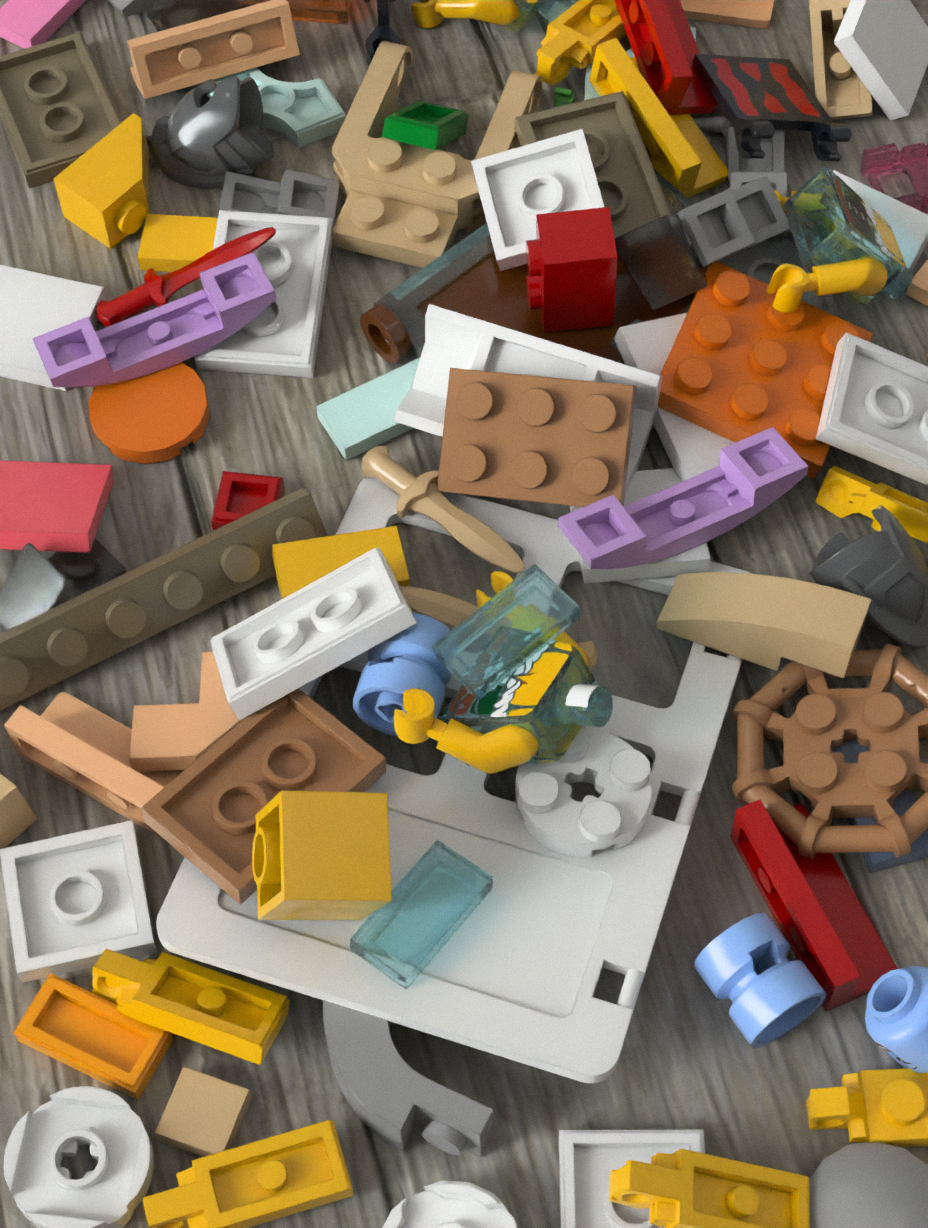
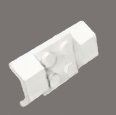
(474, 344)

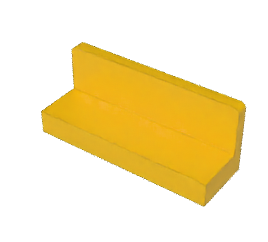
(674, 141)

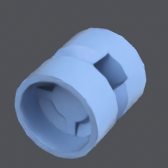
(399, 665)
(753, 972)

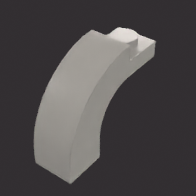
(393, 1095)

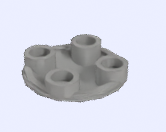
(869, 1188)

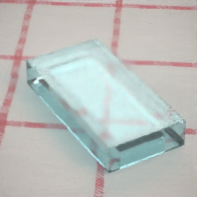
(506, 631)
(422, 914)

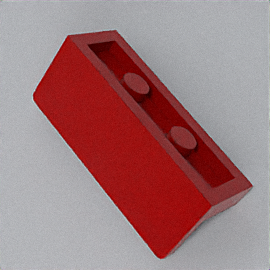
(666, 53)
(812, 907)

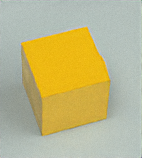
(322, 856)

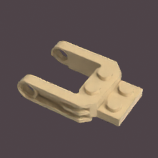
(406, 197)

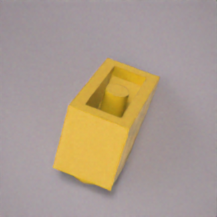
(109, 185)

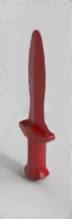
(160, 288)

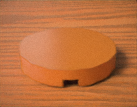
(151, 414)

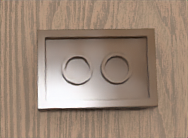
(535, 437)
(281, 747)

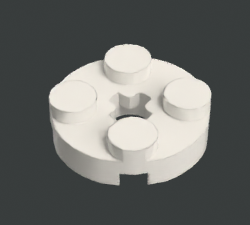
(595, 823)
(55, 1130)

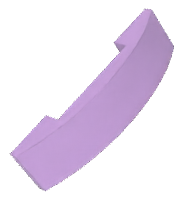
(162, 336)
(689, 513)

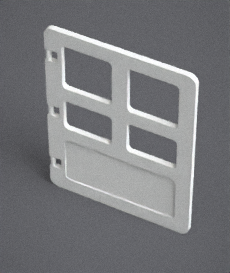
(534, 948)

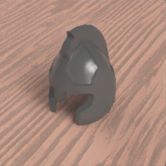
(212, 134)
(885, 569)

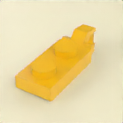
(574, 38)
(849, 494)
(193, 1002)
(875, 1107)
(256, 1182)
(712, 1192)

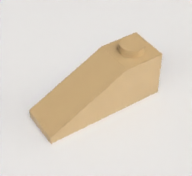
(835, 81)

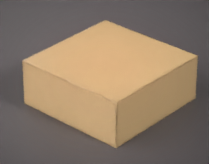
(203, 1114)

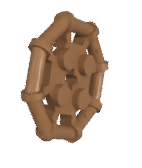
(835, 787)

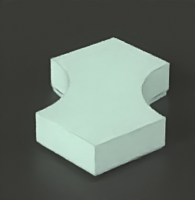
(296, 109)

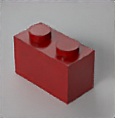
(573, 269)

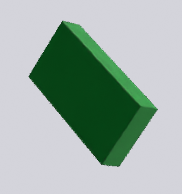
(425, 125)

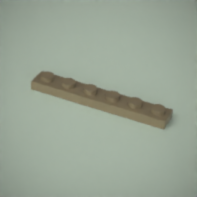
(151, 597)

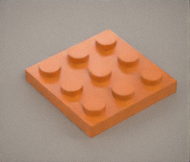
(751, 366)

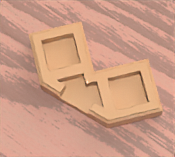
(178, 734)

